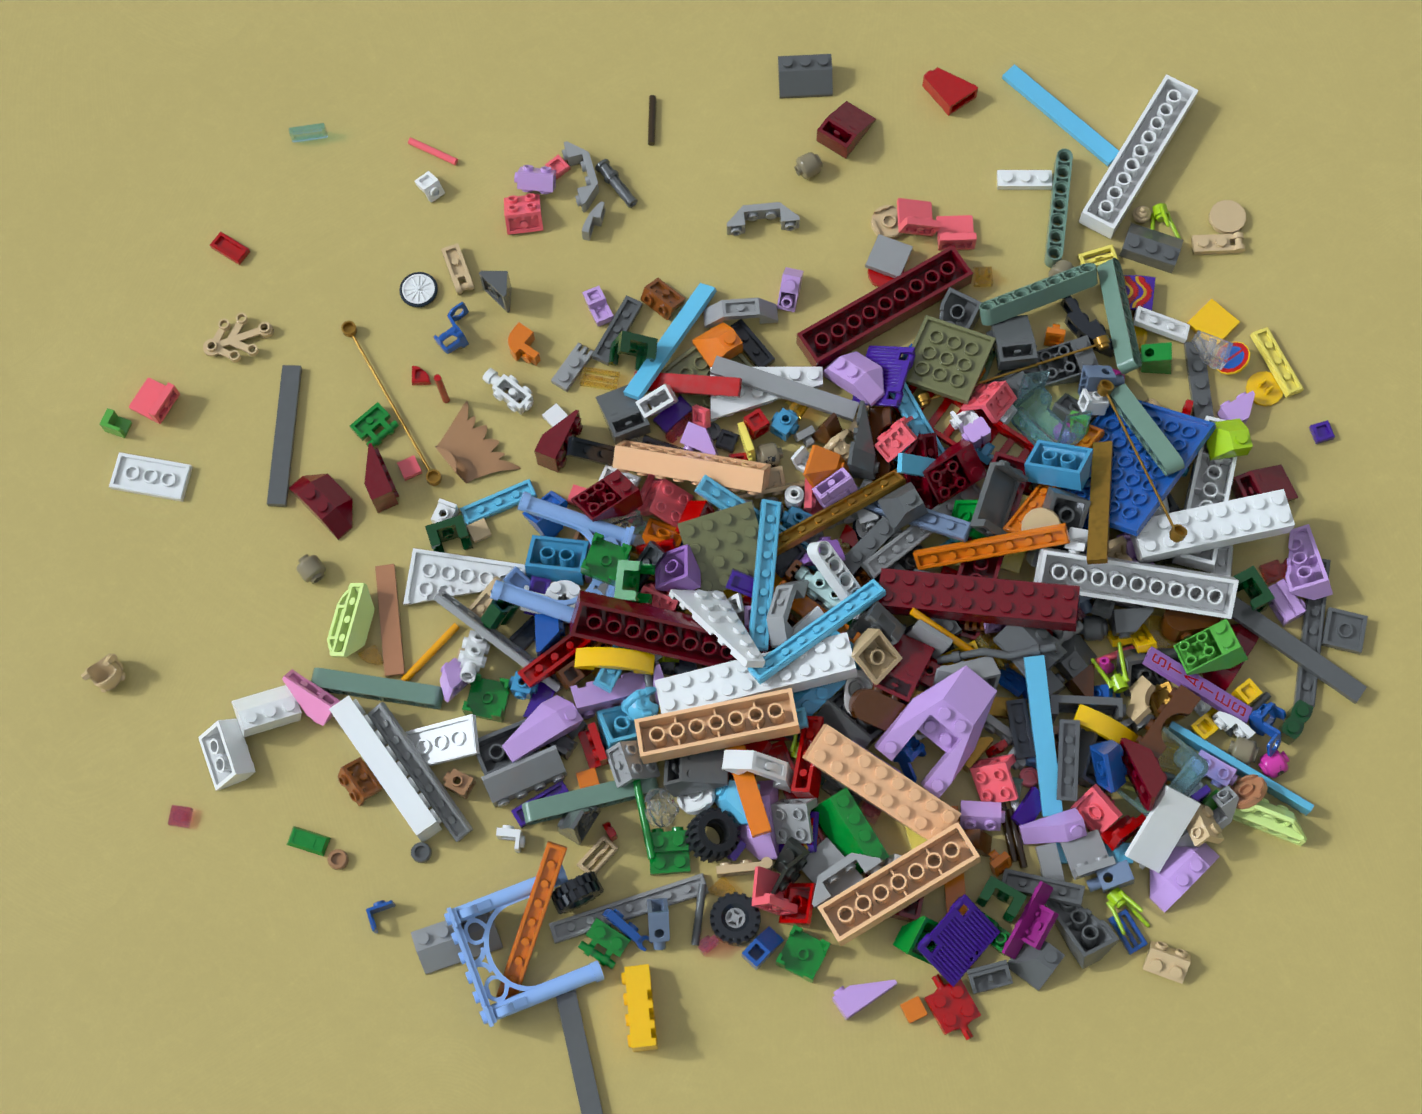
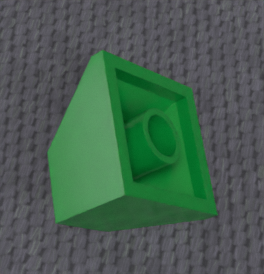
(912, 934)

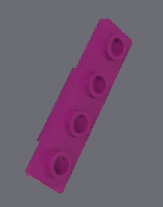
(1033, 924)

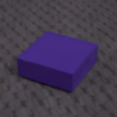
(1322, 432)
(736, 853)

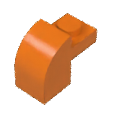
(519, 344)

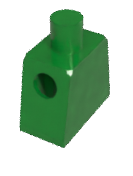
(1156, 358)

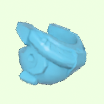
(639, 704)

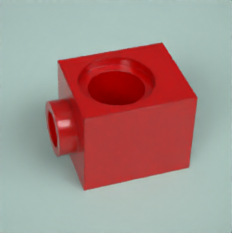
(756, 423)

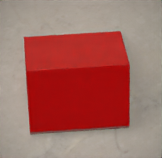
(801, 895)

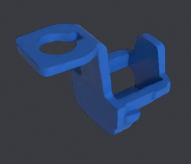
(455, 331)
(1257, 723)
(908, 755)

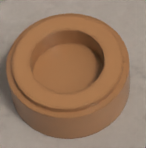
(338, 859)

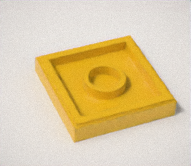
(1213, 320)

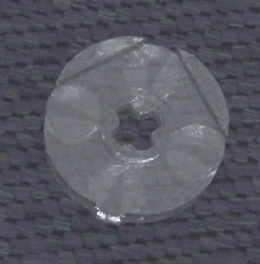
(662, 799)

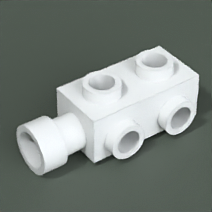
(515, 392)
(473, 657)

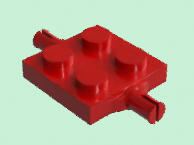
(952, 1007)

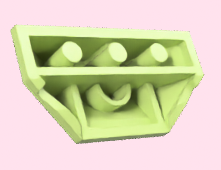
(351, 621)
(1272, 820)

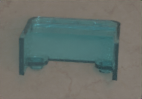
(1038, 421)
(1192, 771)

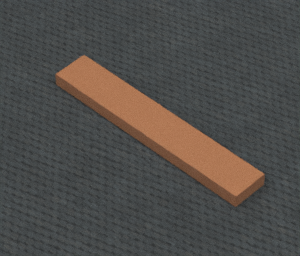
(390, 620)

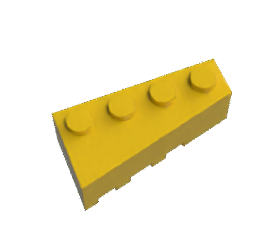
(640, 1008)

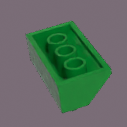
(848, 827)

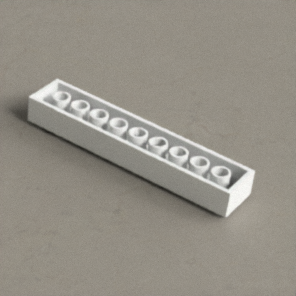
(1138, 156)
(1140, 583)
(821, 665)

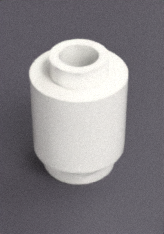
(794, 496)

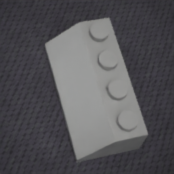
(524, 776)
(437, 949)

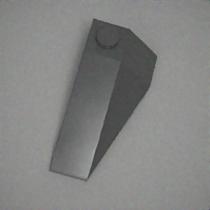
(959, 309)
(862, 453)
(1136, 669)
(578, 823)
(1083, 933)

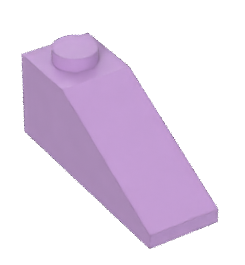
(1054, 828)
(856, 997)

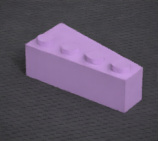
(592, 698)

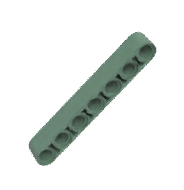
(1058, 200)
(1038, 294)
(1119, 316)
(1146, 430)
(378, 688)
(597, 795)

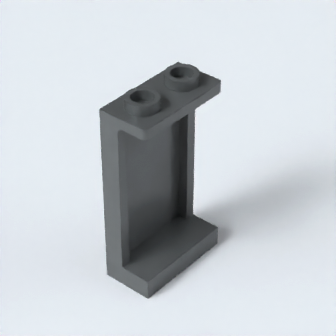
(996, 498)
(1070, 704)

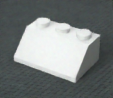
(266, 710)
(226, 754)

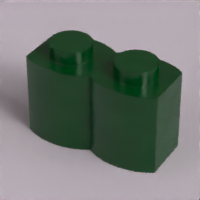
(498, 614)
(1295, 721)

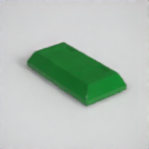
(308, 841)

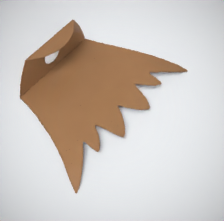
(468, 452)

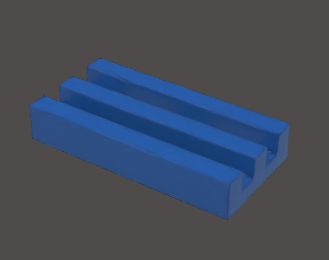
(1136, 930)

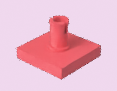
(1097, 809)

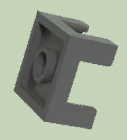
(877, 618)

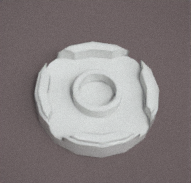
(697, 802)

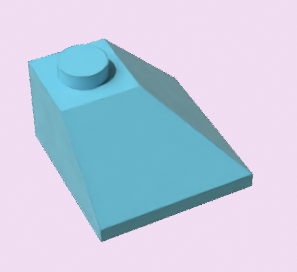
(615, 726)
(728, 799)

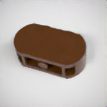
(1181, 625)
(874, 707)

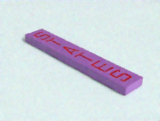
(1198, 685)

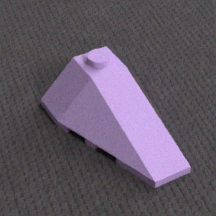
(1305, 568)
(546, 724)

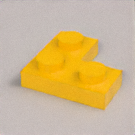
(1141, 640)

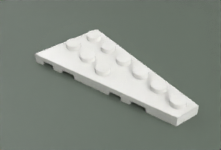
(753, 398)
(718, 617)

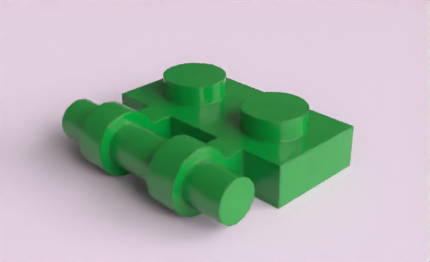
(372, 420)
(606, 937)

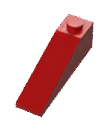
(552, 660)
(806, 776)

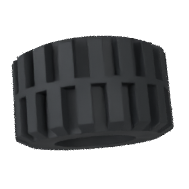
(702, 845)

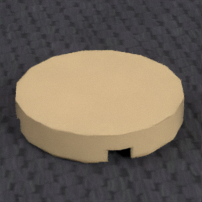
(1227, 217)
(886, 222)
(1039, 518)

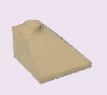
(875, 654)

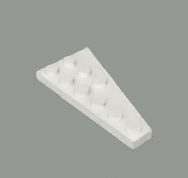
(456, 574)

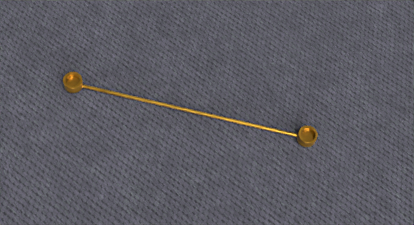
(1101, 342)
(432, 476)
(1177, 531)

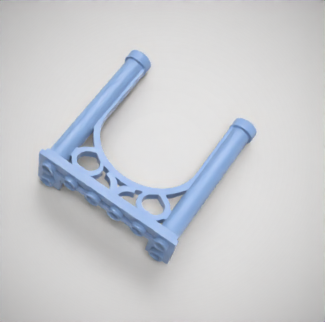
(551, 607)
(532, 994)

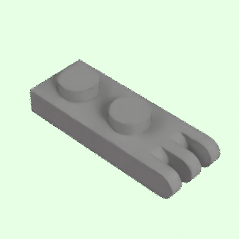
(572, 367)

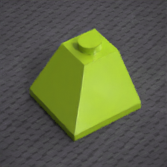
(1229, 440)

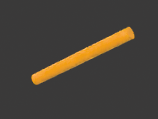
(957, 641)
(431, 652)

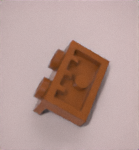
(662, 298)
(359, 781)

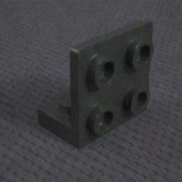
(789, 863)

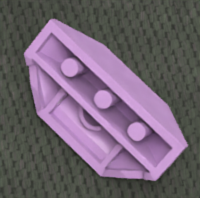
(857, 376)
(765, 844)
(1179, 874)

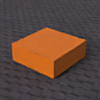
(587, 778)
(913, 1009)

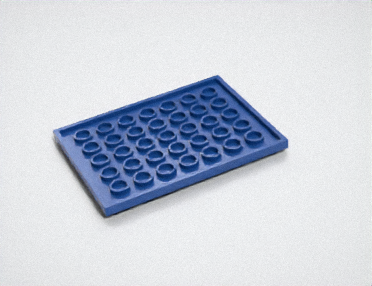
(1131, 492)

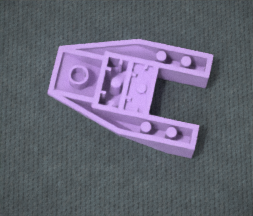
(951, 717)

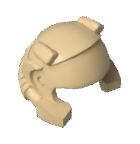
(838, 445)
(105, 673)

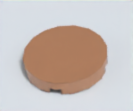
(1250, 790)

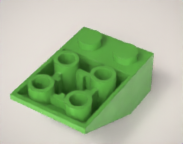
(1211, 649)

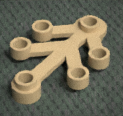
(235, 339)

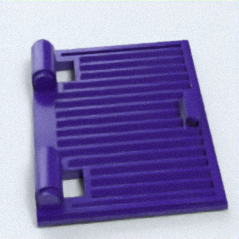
(894, 371)
(958, 940)

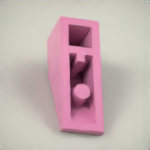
(310, 697)

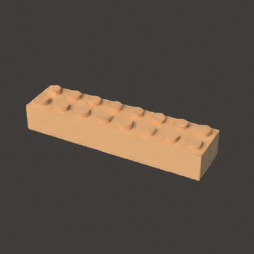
(691, 466)
(717, 726)
(879, 783)
(899, 884)

